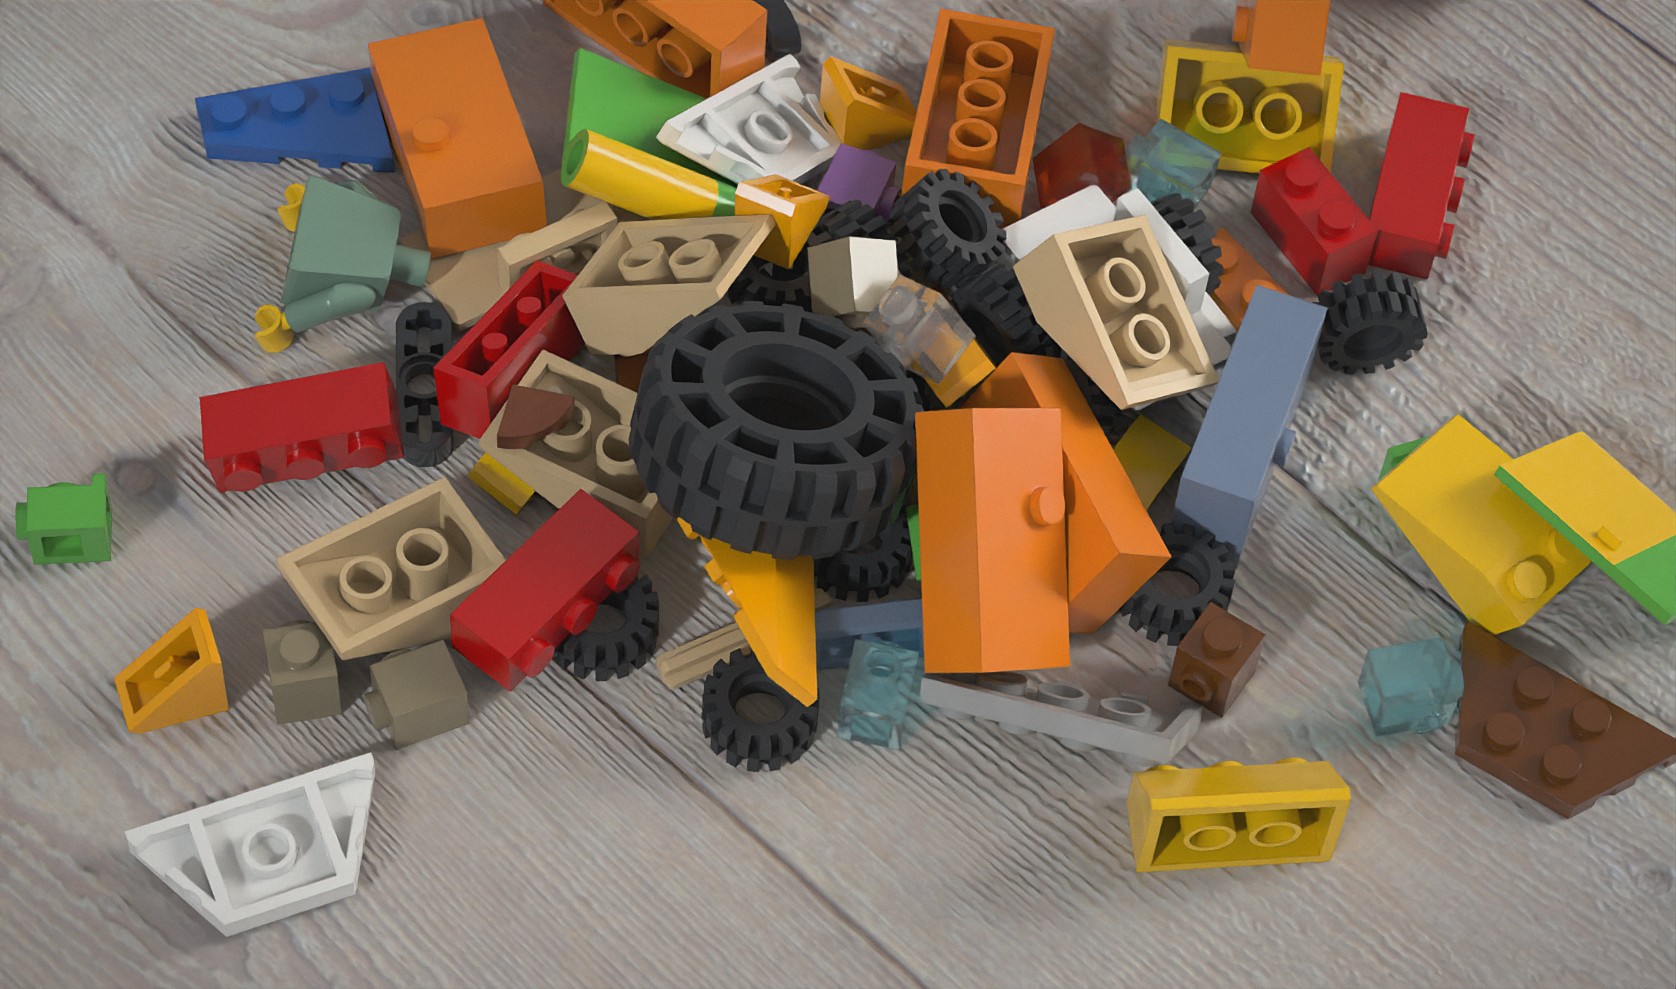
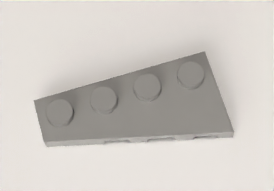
(1065, 711)

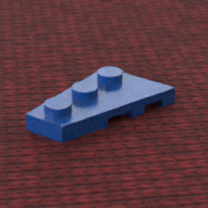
(310, 118)

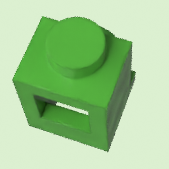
(67, 522)

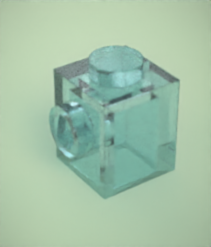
(1171, 163)
(1410, 687)
(877, 693)

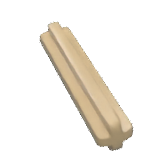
(699, 656)

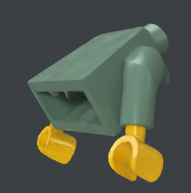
(337, 258)

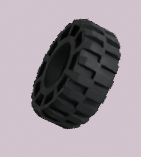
(775, 430)

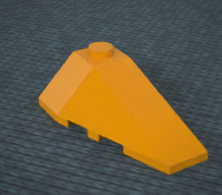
(774, 610)

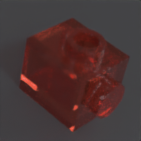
(1080, 160)

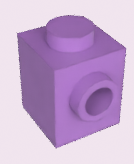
(861, 177)

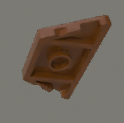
(1547, 729)

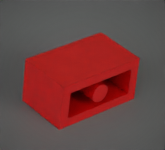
(1313, 220)

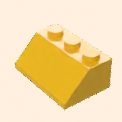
(1247, 111)
(1235, 814)

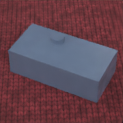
(1249, 419)

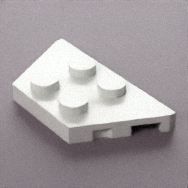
(757, 129)
(265, 848)

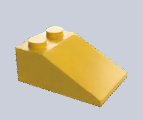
(1475, 531)

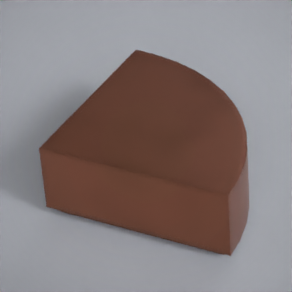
(532, 415)

